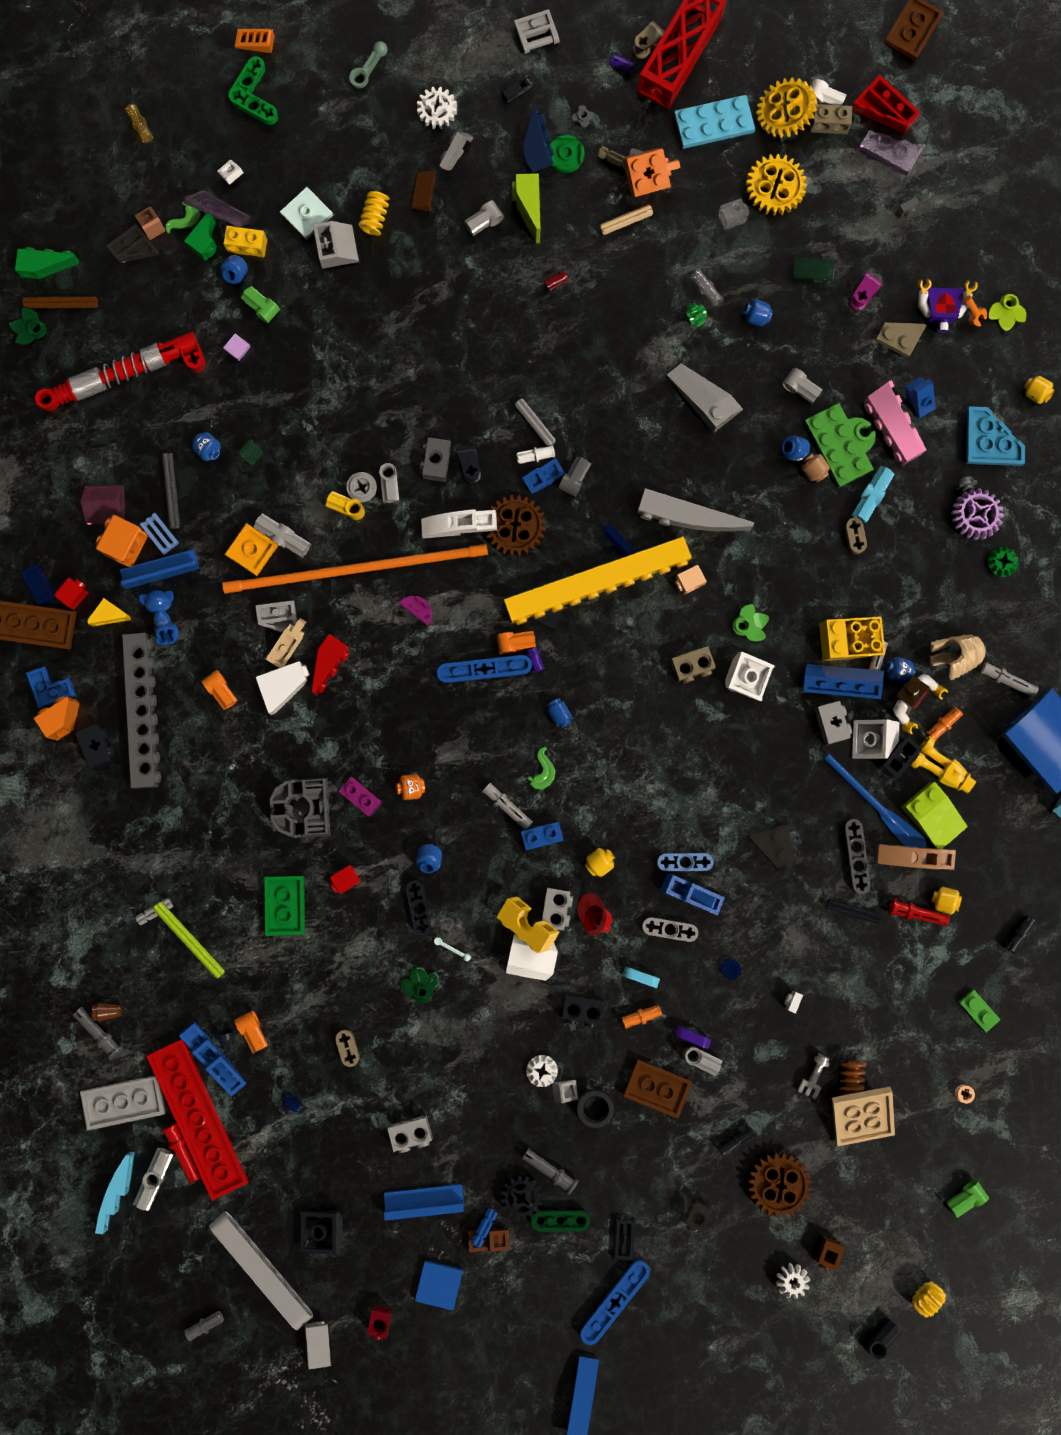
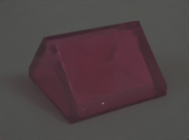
(102, 503)

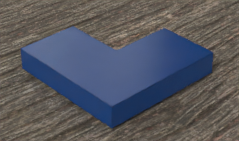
(47, 692)

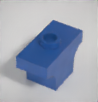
(921, 396)

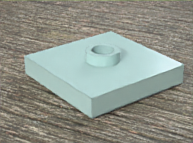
(305, 211)

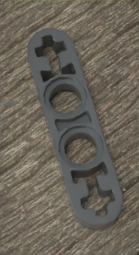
(858, 856)

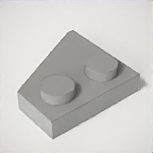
(455, 150)
(277, 615)

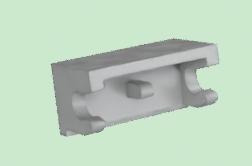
(317, 1345)

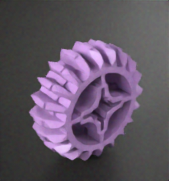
(973, 507)

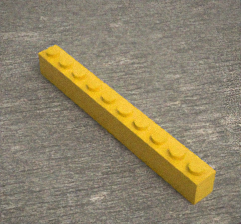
(597, 580)

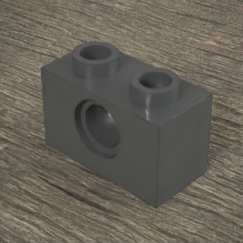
(438, 470)

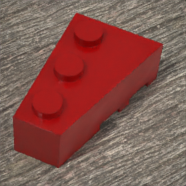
(886, 105)

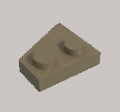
(900, 337)

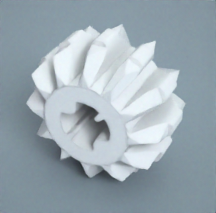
(790, 1273)

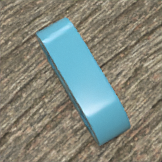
(641, 977)

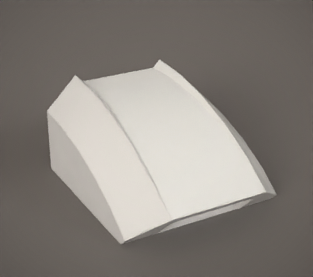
(529, 963)

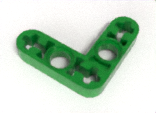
(246, 92)

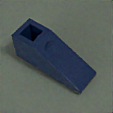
(536, 145)

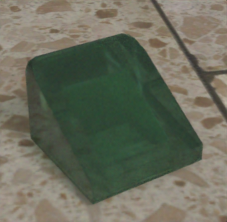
(250, 452)

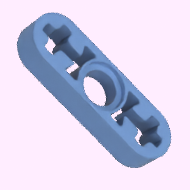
(699, 856)

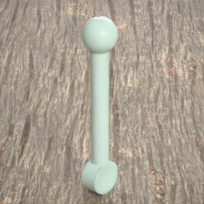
(438, 941)

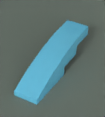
(118, 1186)

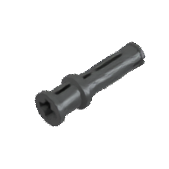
(103, 1040)
(558, 1176)

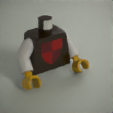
(912, 696)

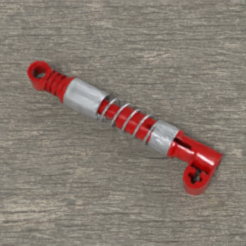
(148, 358)

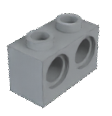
(551, 908)
(408, 1128)

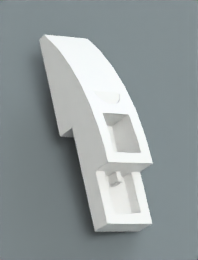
(458, 522)

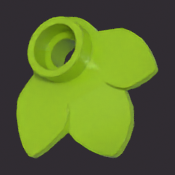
(1005, 314)

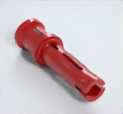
(910, 911)
(177, 1144)

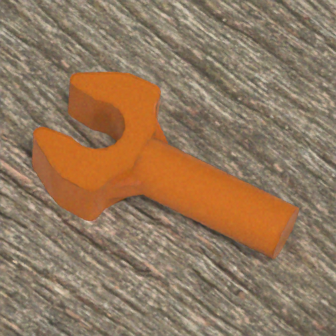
(976, 312)

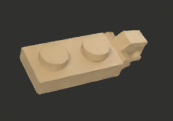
(286, 644)

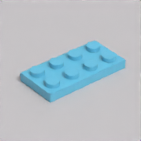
(714, 121)

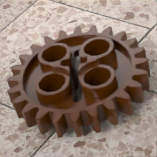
(531, 527)
(762, 1183)

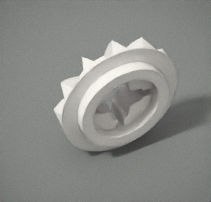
(550, 1066)

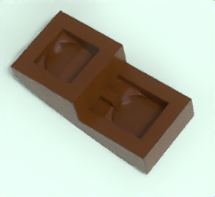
(495, 1241)

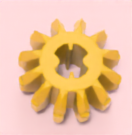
(928, 1299)

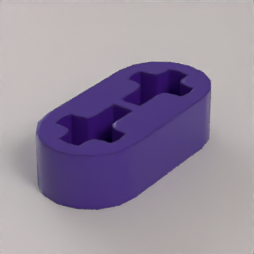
(692, 1037)

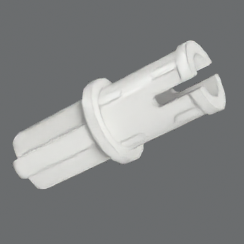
(535, 454)

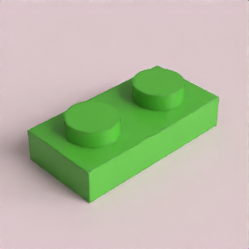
(979, 1011)

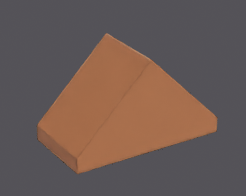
(150, 223)

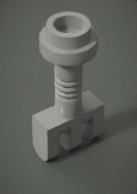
(821, 1061)

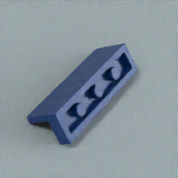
(159, 569)
(843, 681)
(423, 1202)

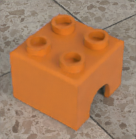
(121, 541)

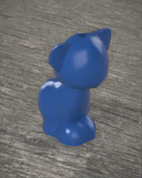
(158, 603)

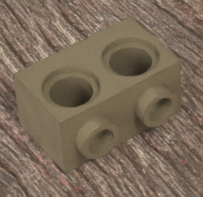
(831, 119)
(691, 660)

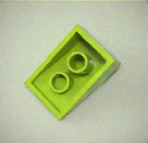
(526, 194)
(934, 815)

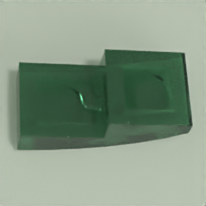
(814, 269)

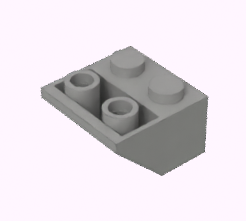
(335, 244)

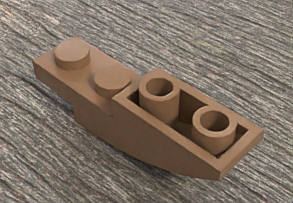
(915, 857)

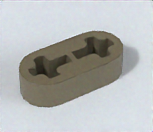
(851, 537)
(343, 1049)

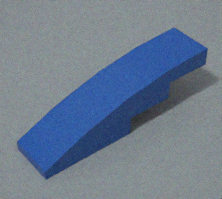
(212, 1058)
(582, 1396)

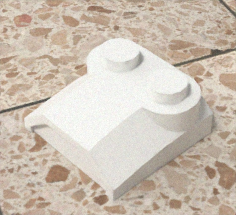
(748, 675)

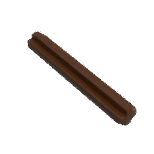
(60, 302)

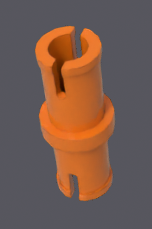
(945, 723)
(641, 1016)

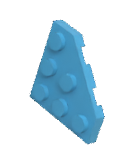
(991, 440)

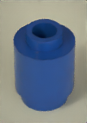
(559, 713)

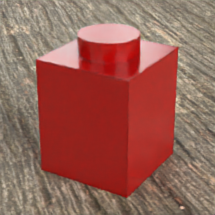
(71, 593)
(344, 880)

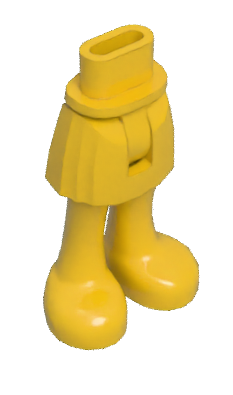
(953, 772)

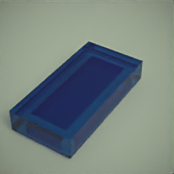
(618, 540)
(38, 584)

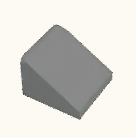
(564, 1091)

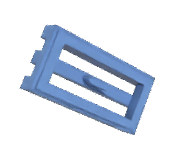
(150, 521)

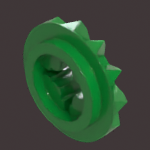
(996, 566)

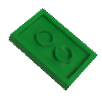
(284, 905)

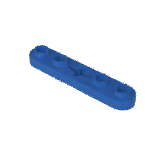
(503, 667)
(602, 1317)

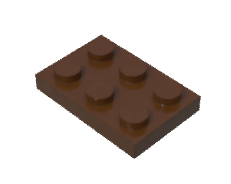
(913, 28)
(657, 1088)

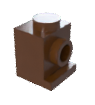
(836, 1254)

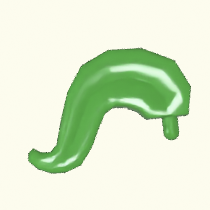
(188, 222)
(548, 774)

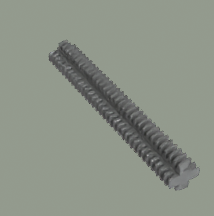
(170, 490)

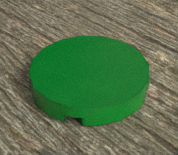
(567, 153)

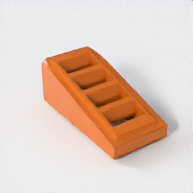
(259, 46)

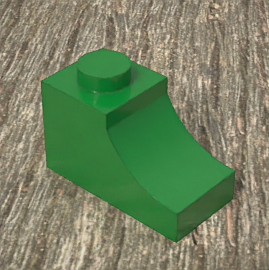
(201, 240)

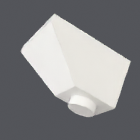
(874, 738)

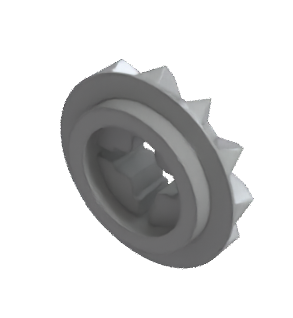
(364, 479)

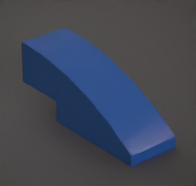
(692, 894)

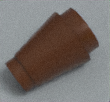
(106, 1011)

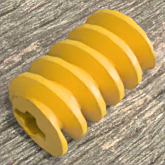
(372, 213)

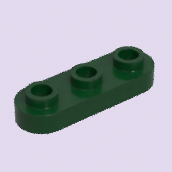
(568, 1225)

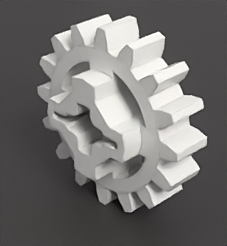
(430, 102)

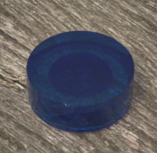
(731, 969)
(292, 1103)

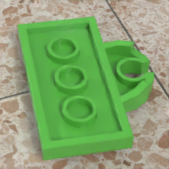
(842, 443)

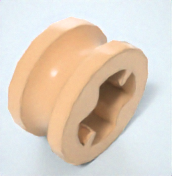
(959, 1097)

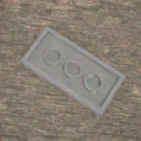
(122, 1102)

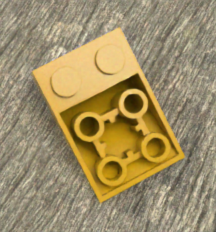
(851, 638)

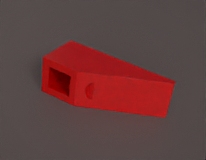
(328, 658)

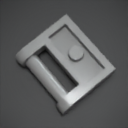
(533, 26)

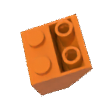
(59, 718)

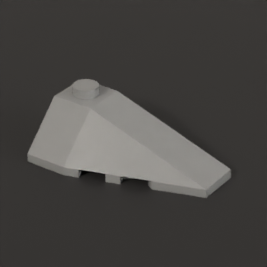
(707, 399)

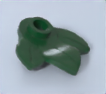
(26, 327)
(419, 981)

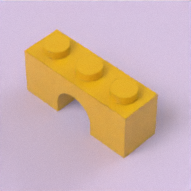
(514, 916)

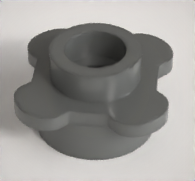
(583, 122)
(966, 484)

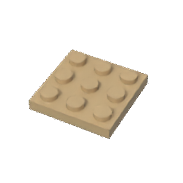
(863, 1116)

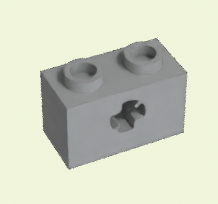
(830, 732)

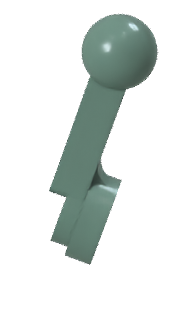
(379, 51)

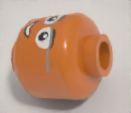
(410, 787)

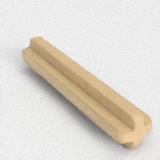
(626, 219)

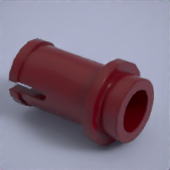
(556, 280)

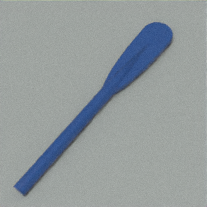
(900, 828)

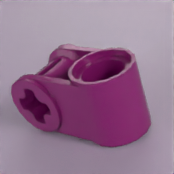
(865, 290)

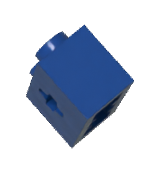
(542, 836)

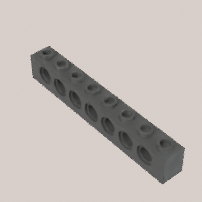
(131, 645)

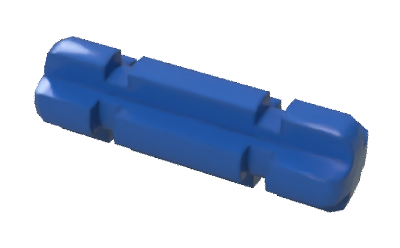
(484, 1228)

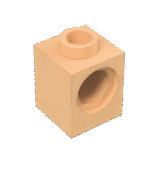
(690, 580)

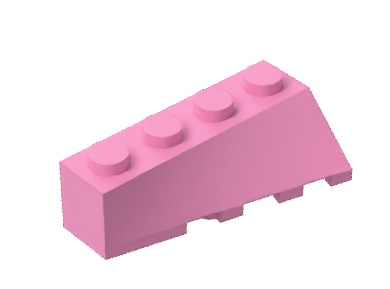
(894, 424)

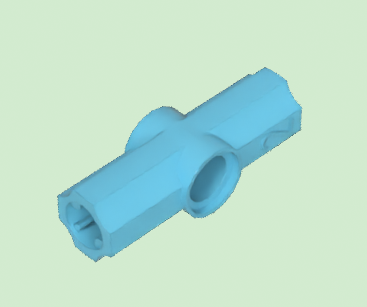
(873, 494)

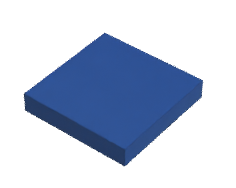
(439, 1285)

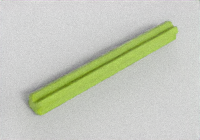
(187, 938)

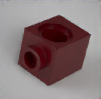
(383, 1314)

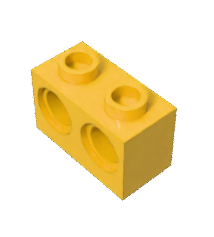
(245, 241)

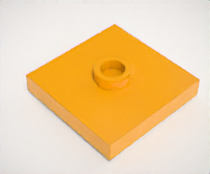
(251, 549)

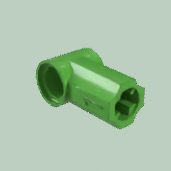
(263, 307)
(971, 1196)

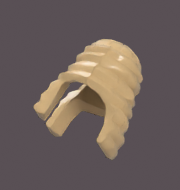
(972, 654)

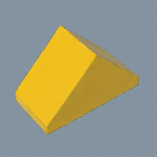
(106, 614)

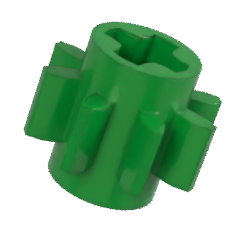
(695, 314)

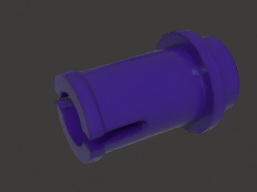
(622, 64)
(535, 658)

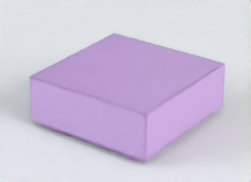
(236, 347)

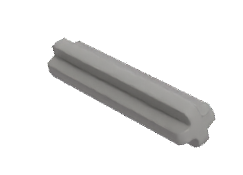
(535, 422)

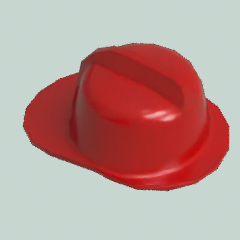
(594, 915)

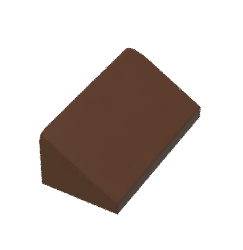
(424, 190)

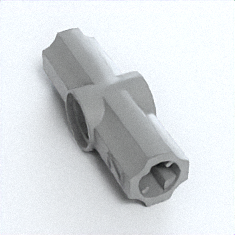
(282, 535)
(148, 1189)

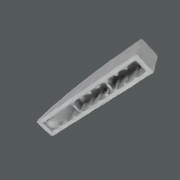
(687, 515)

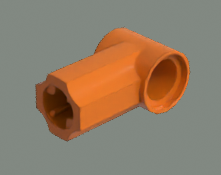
(512, 642)
(217, 687)
(250, 1027)

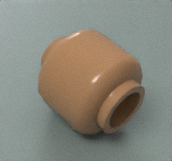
(815, 467)

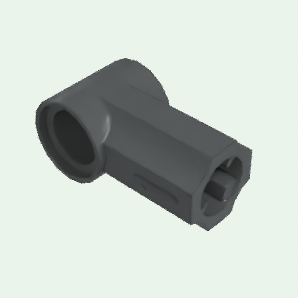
(573, 480)

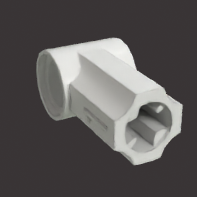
(827, 95)

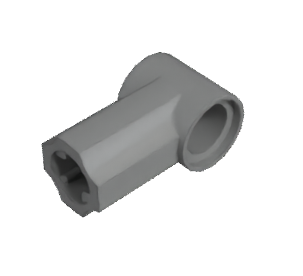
(487, 216)
(798, 383)
(389, 484)
(703, 1060)

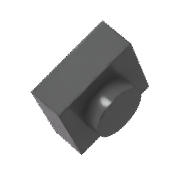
(908, 208)

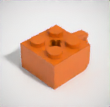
(659, 174)

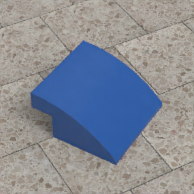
(1037, 739)

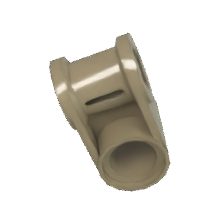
(647, 40)

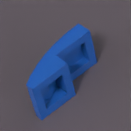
(544, 476)

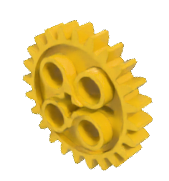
(803, 104)
(760, 179)

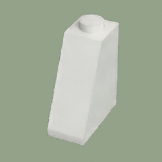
(281, 685)

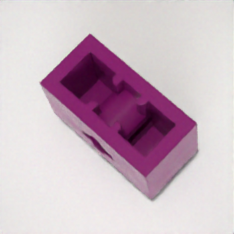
(360, 796)

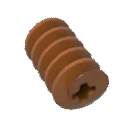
(852, 1077)

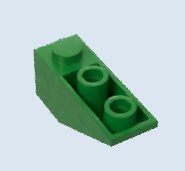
(39, 264)

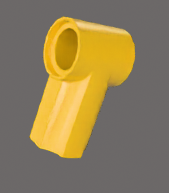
(344, 505)

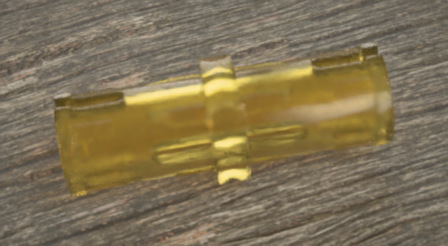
(139, 123)

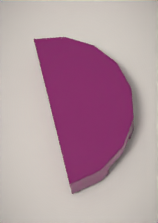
(418, 607)

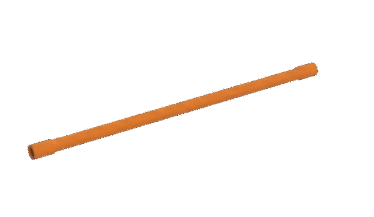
(238, 585)

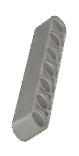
(261, 1270)

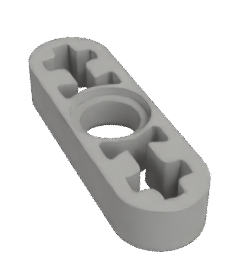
(685, 926)

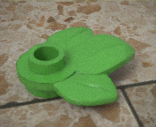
(753, 623)

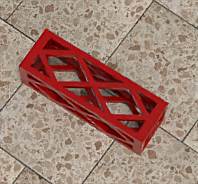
(654, 84)

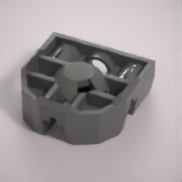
(295, 814)

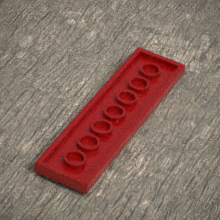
(197, 1119)

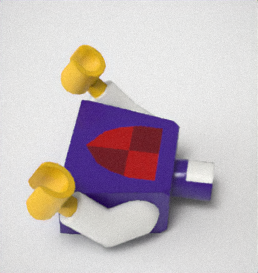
(943, 304)

